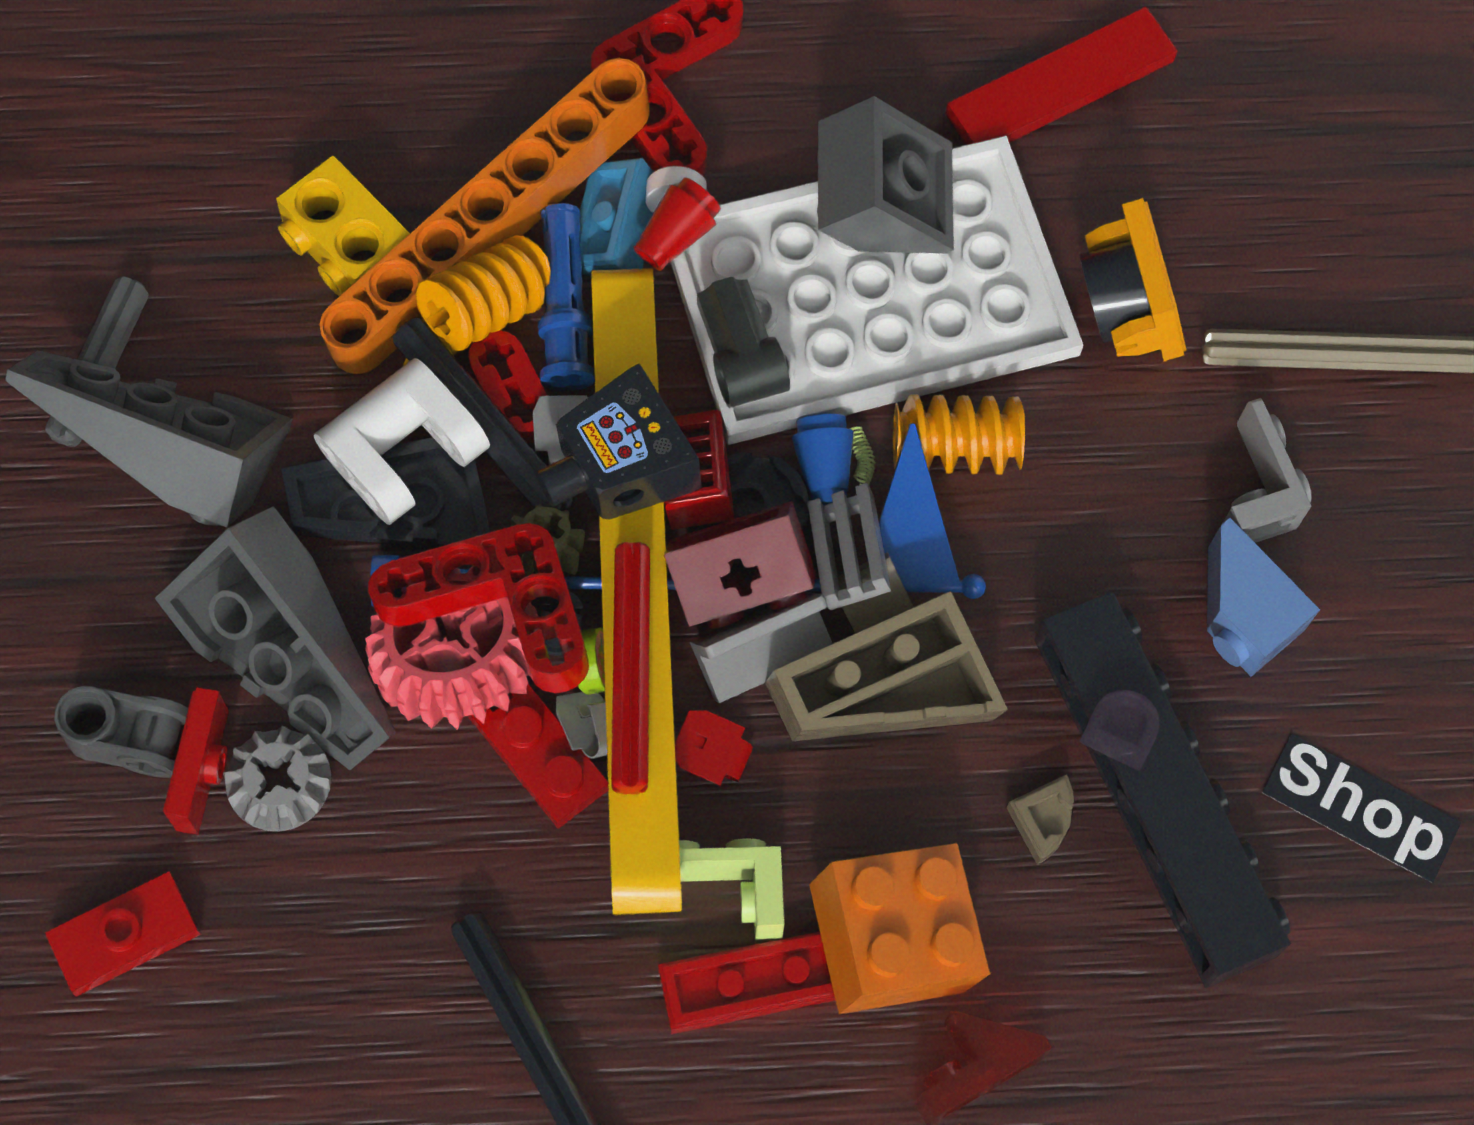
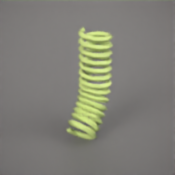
(862, 456)

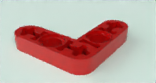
(681, 20)
(499, 577)

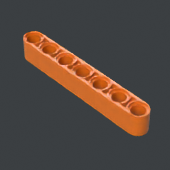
(496, 188)

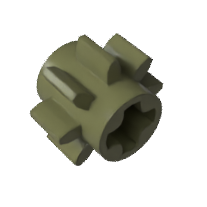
(567, 542)

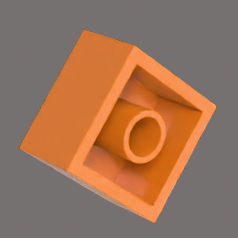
(898, 928)

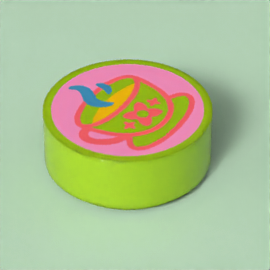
(594, 646)

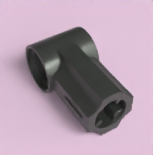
(744, 357)

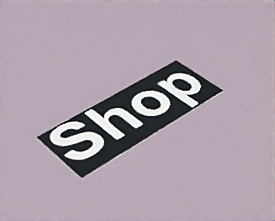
(1362, 808)

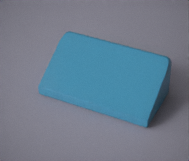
(614, 215)

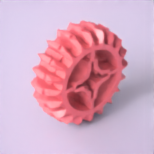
(450, 660)

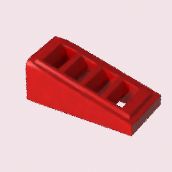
(708, 503)

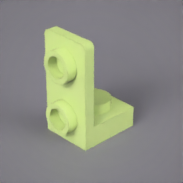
(743, 861)

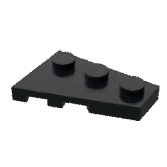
(445, 497)

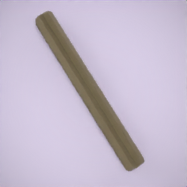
(1338, 350)

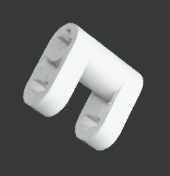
(384, 418)

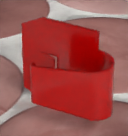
(717, 753)

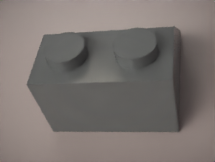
(884, 181)

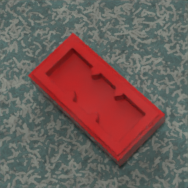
(199, 761)
(122, 934)

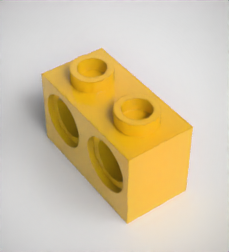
(356, 226)

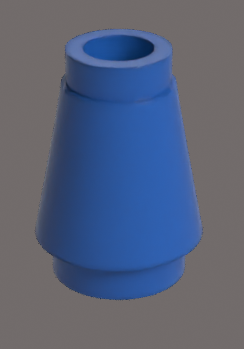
(824, 454)

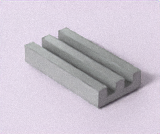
(840, 511)

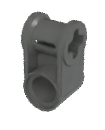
(136, 731)

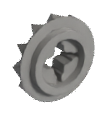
(282, 807)

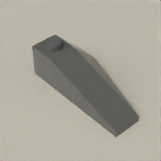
(178, 447)
(273, 622)

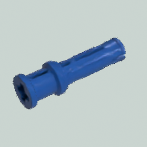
(565, 322)

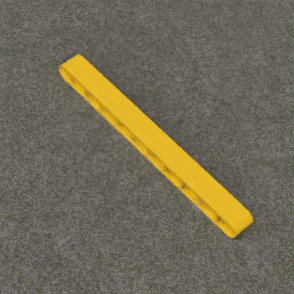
(645, 824)

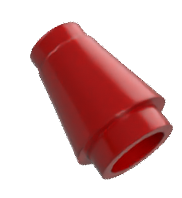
(677, 223)

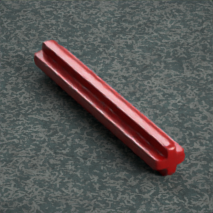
(630, 669)

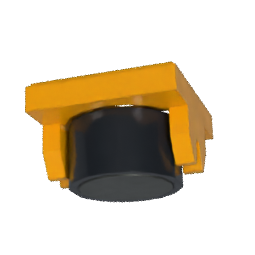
(1132, 286)

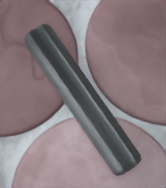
(107, 339)

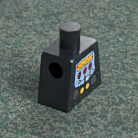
(621, 450)

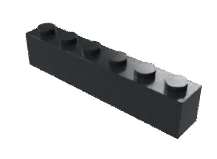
(1169, 804)

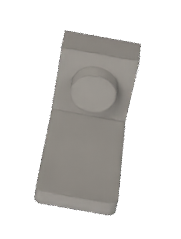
(1286, 491)

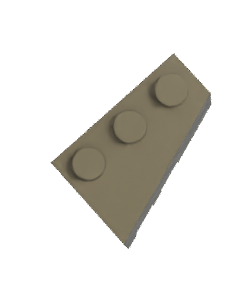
(890, 677)

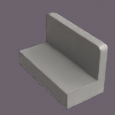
(755, 646)

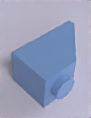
(1251, 601)

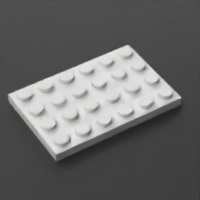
(885, 323)

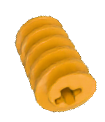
(484, 292)
(963, 431)

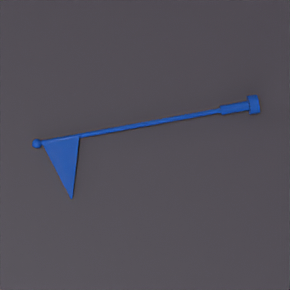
(908, 527)

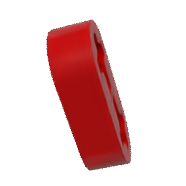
(521, 381)

